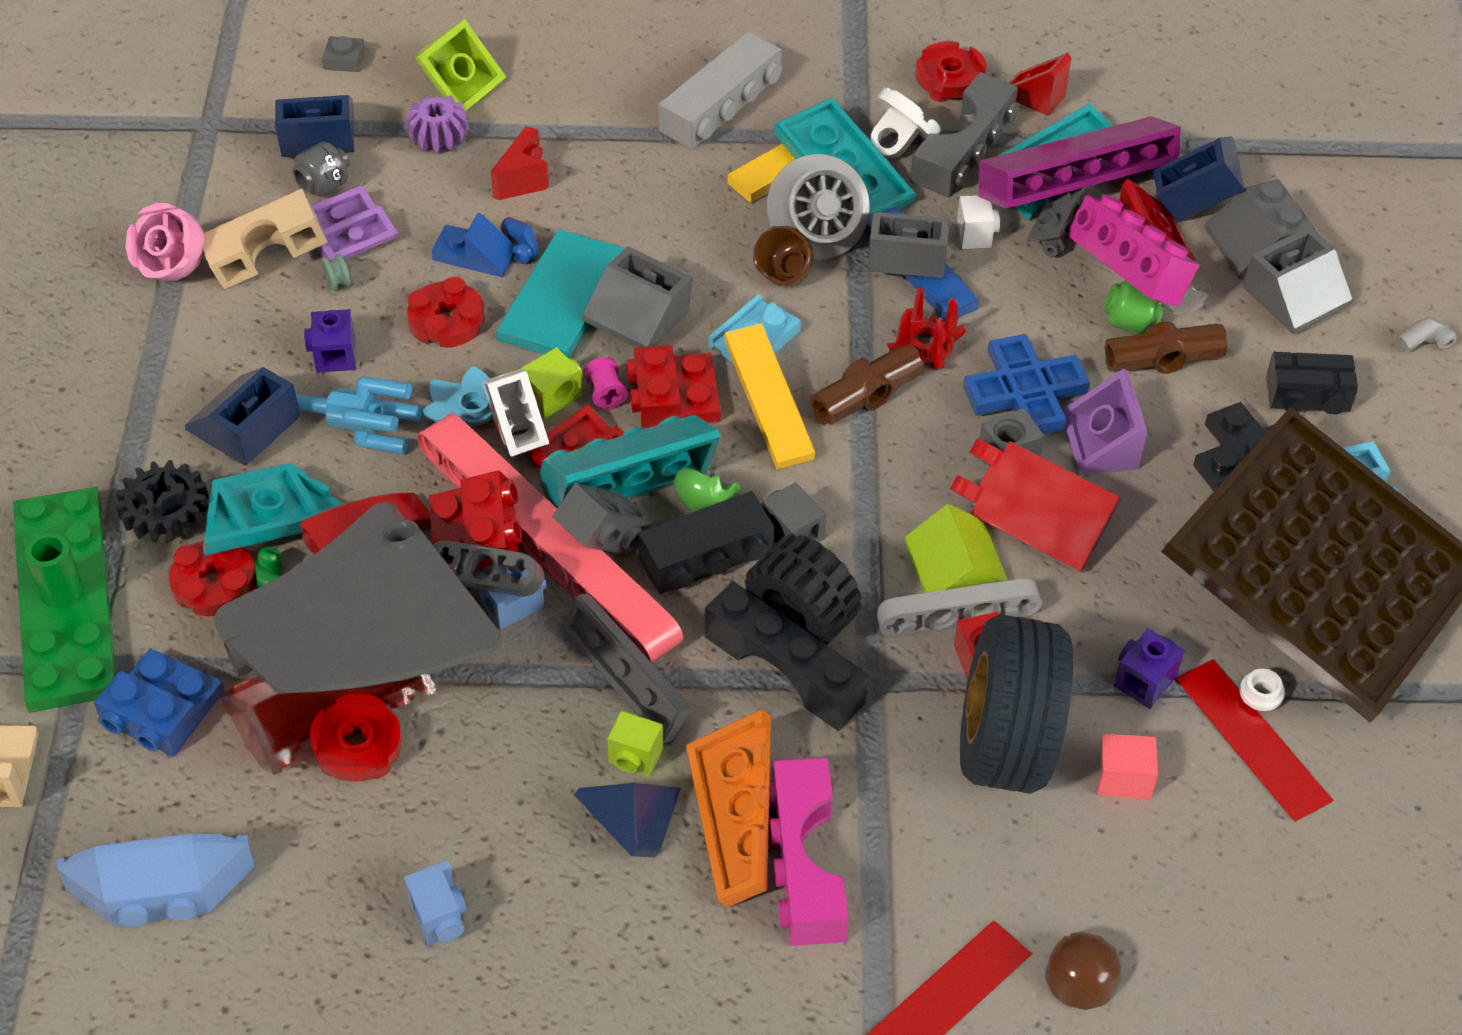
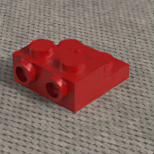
(672, 385)
(477, 514)

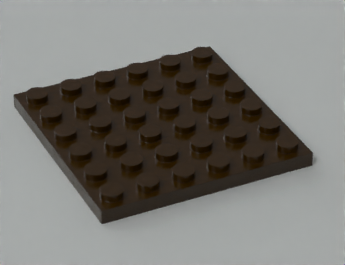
(1325, 562)

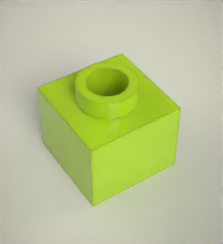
(635, 744)

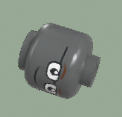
(321, 168)

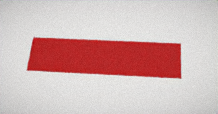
(1254, 740)
(956, 985)

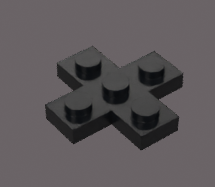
(1237, 435)

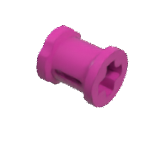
(605, 383)

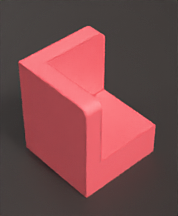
(1128, 766)

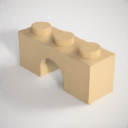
(235, 245)

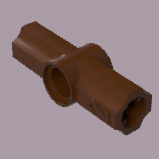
(1166, 347)
(867, 384)

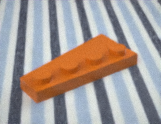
(733, 801)

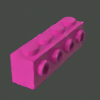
(1133, 250)

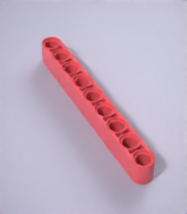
(577, 569)

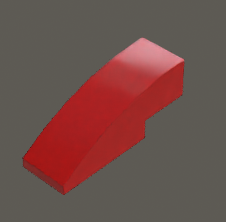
(328, 525)

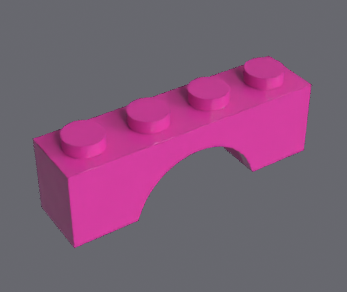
(814, 898)

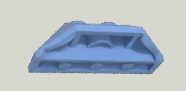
(157, 876)

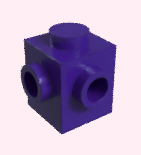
(331, 340)
(1148, 667)

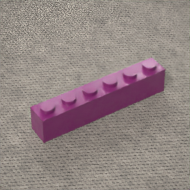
(1078, 161)

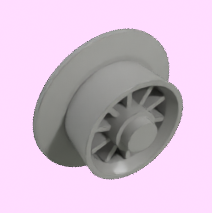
(822, 202)

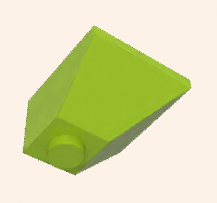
(460, 65)

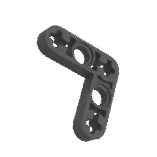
(468, 556)

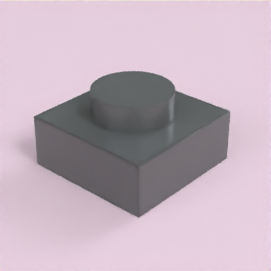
(343, 54)

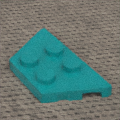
(262, 506)

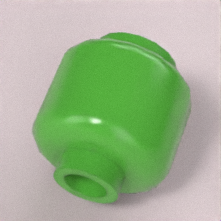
(1131, 309)

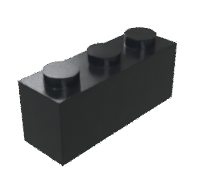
(705, 542)

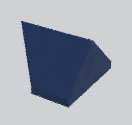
(632, 813)

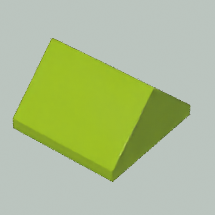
(953, 551)

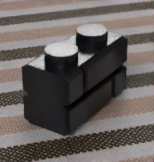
(1311, 382)

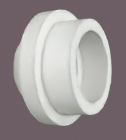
(1265, 681)

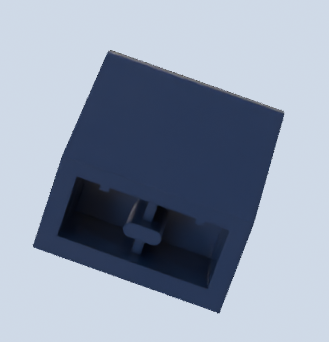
(312, 120)
(1200, 178)
(247, 415)

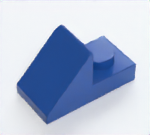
(477, 249)

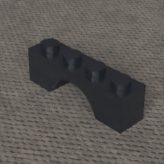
(822, 677)

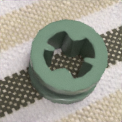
(336, 272)

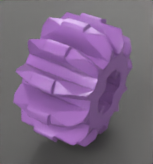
(437, 123)

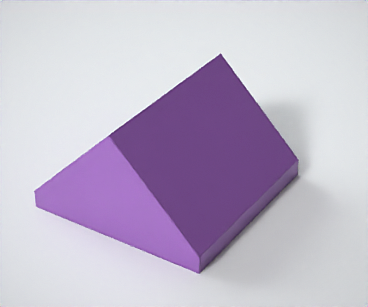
(1107, 427)

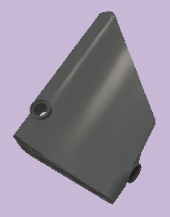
(358, 613)

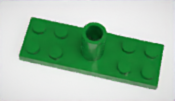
(63, 599)

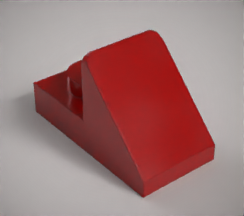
(520, 167)

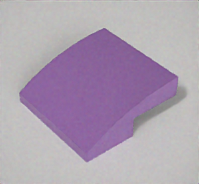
(352, 224)

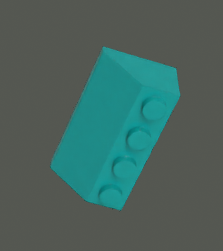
(633, 462)

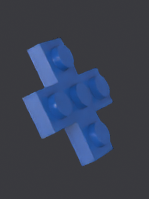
(1026, 383)

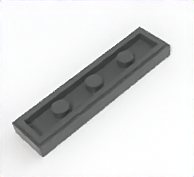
(625, 666)

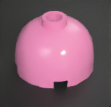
(165, 242)

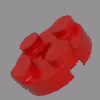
(947, 84)
(444, 296)
(193, 588)
(360, 761)

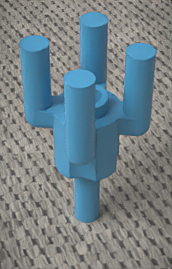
(365, 412)

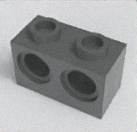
(601, 519)

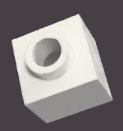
(976, 222)

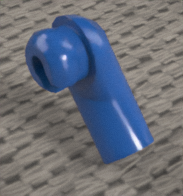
(527, 245)

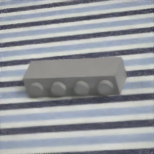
(719, 90)

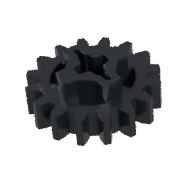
(165, 498)

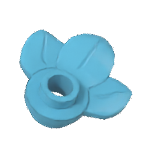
(463, 399)

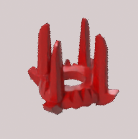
(944, 336)

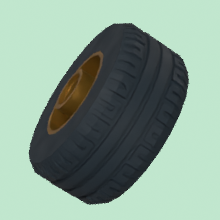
(1016, 704)

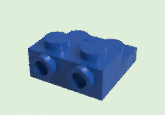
(158, 702)

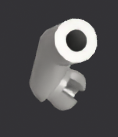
(1427, 330)

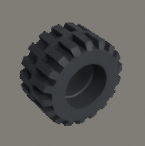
(806, 586)

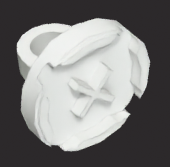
(902, 118)

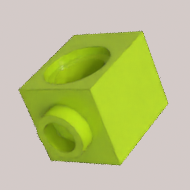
(554, 381)

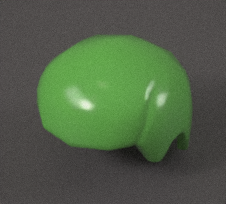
(701, 491)

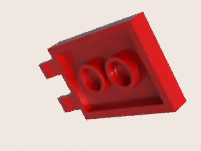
(1039, 503)

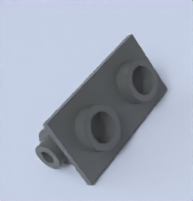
(1056, 221)

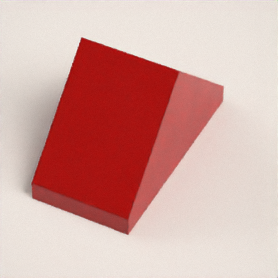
(1044, 84)

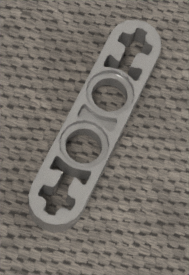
(917, 612)

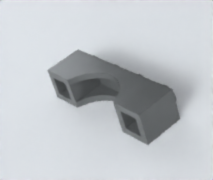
(946, 160)

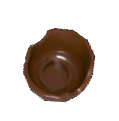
(783, 256)
(1083, 970)

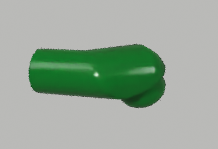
(267, 566)

